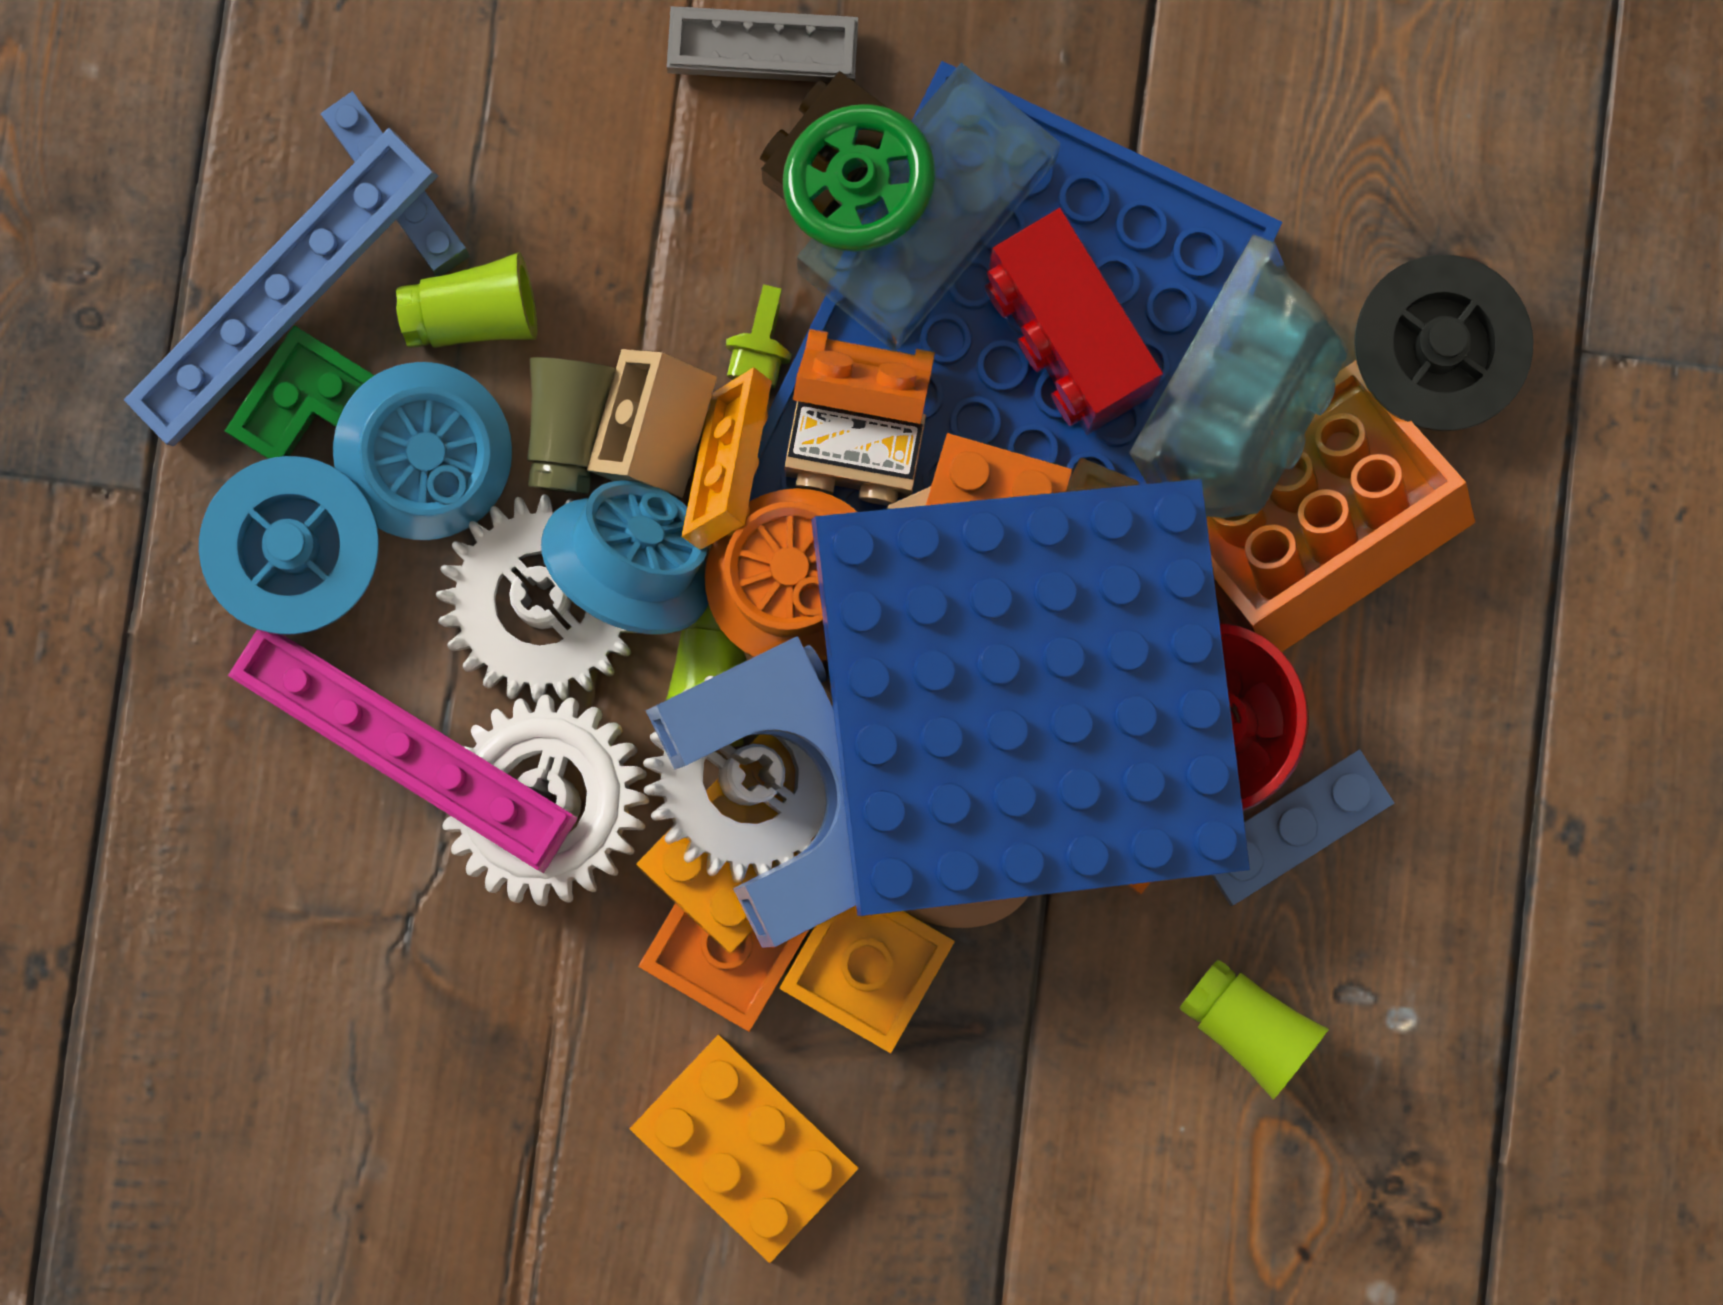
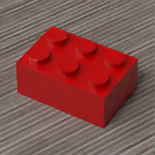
(1071, 323)

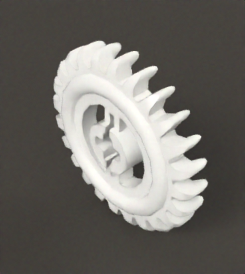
(522, 663)
(608, 796)
(724, 838)

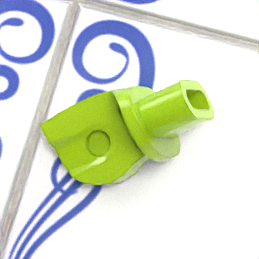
(759, 347)

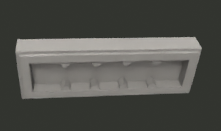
(761, 44)

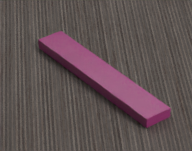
(404, 748)

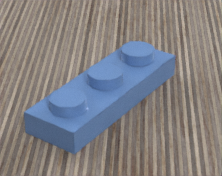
(1306, 823)

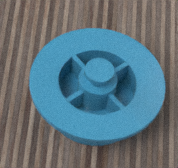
(424, 449)
(288, 545)
(627, 558)

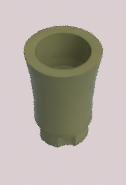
(565, 421)

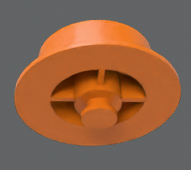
(766, 573)

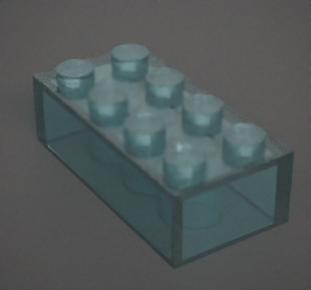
(984, 169)

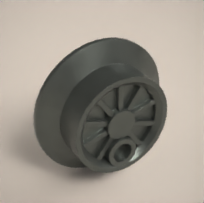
(1444, 342)

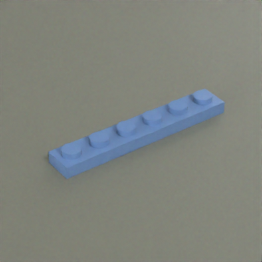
(281, 287)

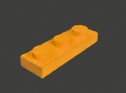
(727, 459)

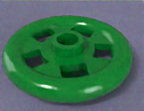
(839, 130)

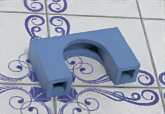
(783, 698)

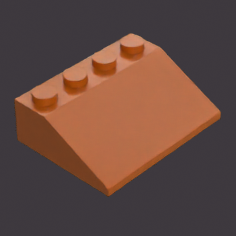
(1339, 522)

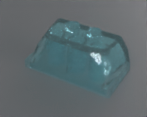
(1244, 388)

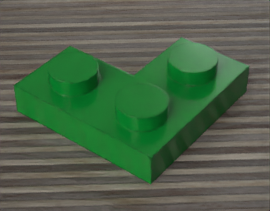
(295, 387)

